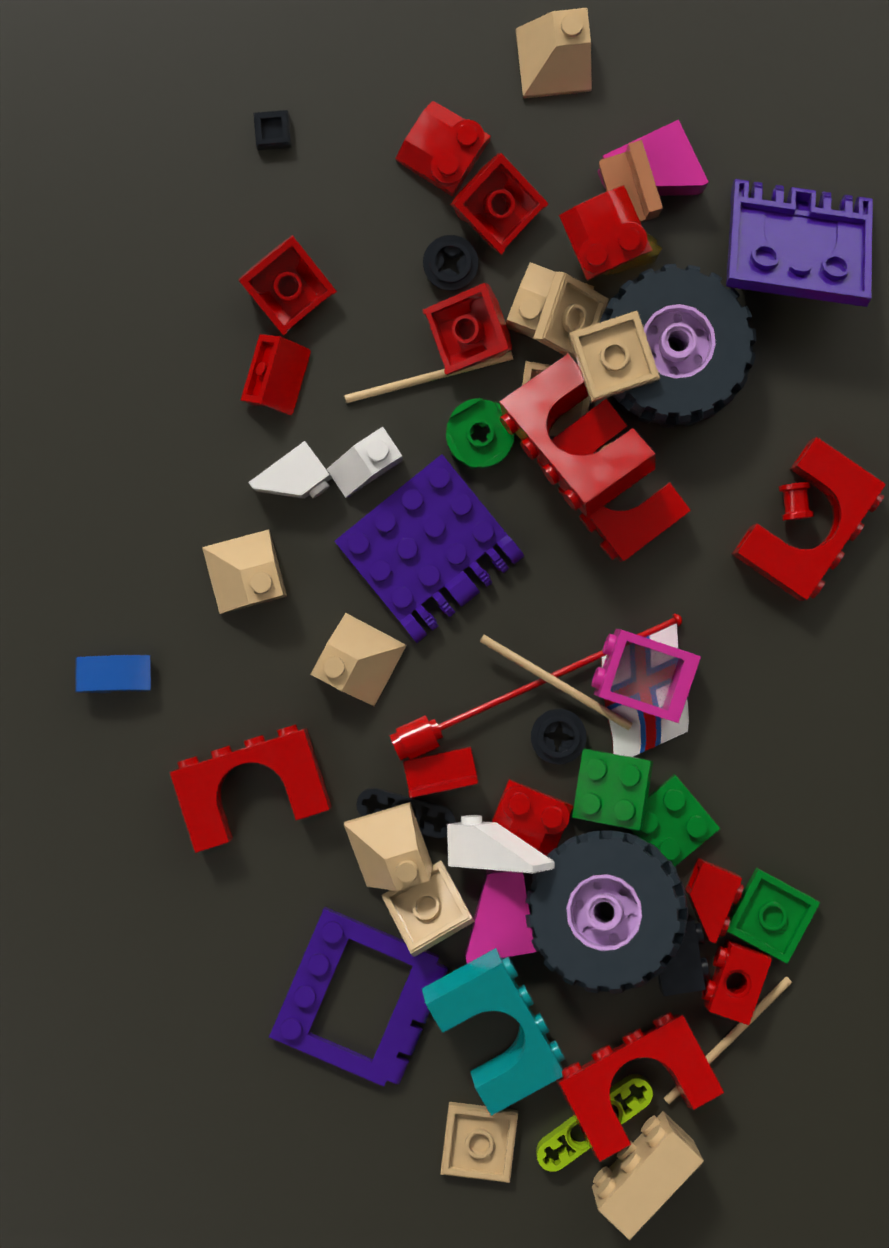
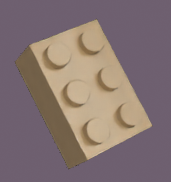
(645, 1174)

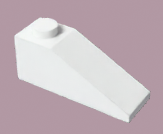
(491, 848)

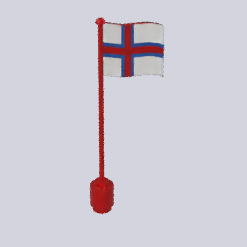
(645, 733)

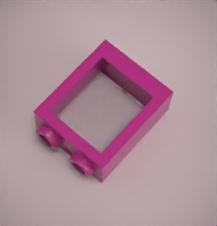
(645, 675)

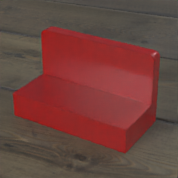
(276, 374)
(440, 772)

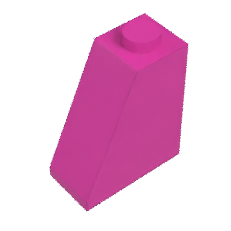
(671, 161)
(501, 917)

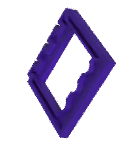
(312, 983)

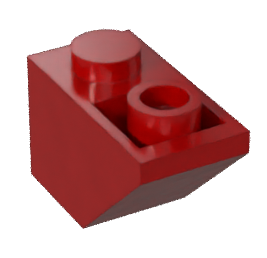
(711, 896)

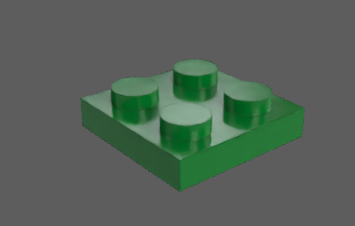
(612, 789)
(675, 821)
(772, 915)

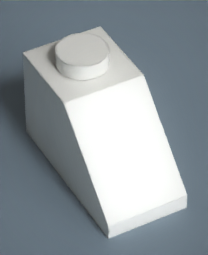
(365, 462)
(294, 475)

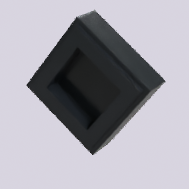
(272, 130)

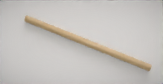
(419, 380)
(555, 682)
(737, 1030)

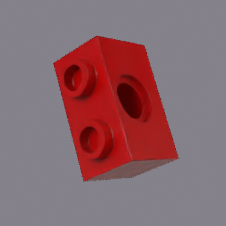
(740, 1001)

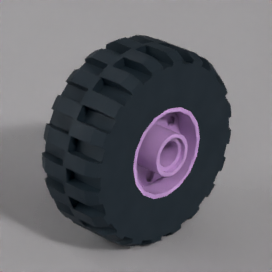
(711, 337)
(646, 904)

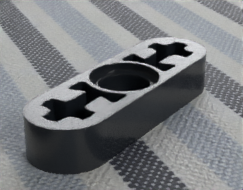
(433, 810)

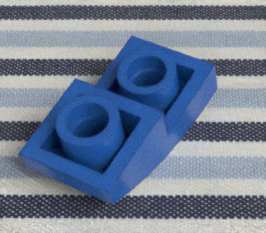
(112, 673)

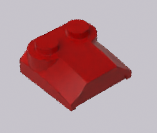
(443, 147)
(498, 203)
(605, 232)
(286, 284)
(469, 328)
(532, 816)

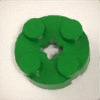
(460, 428)

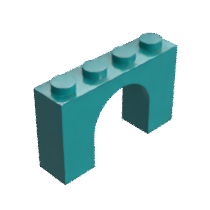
(490, 986)

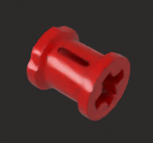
(796, 501)

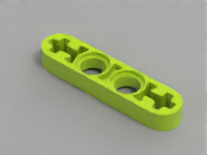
(578, 1148)

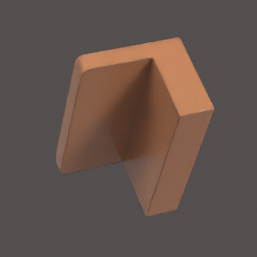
(633, 172)

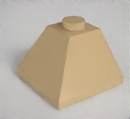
(555, 54)
(531, 300)
(244, 571)
(358, 659)
(390, 848)

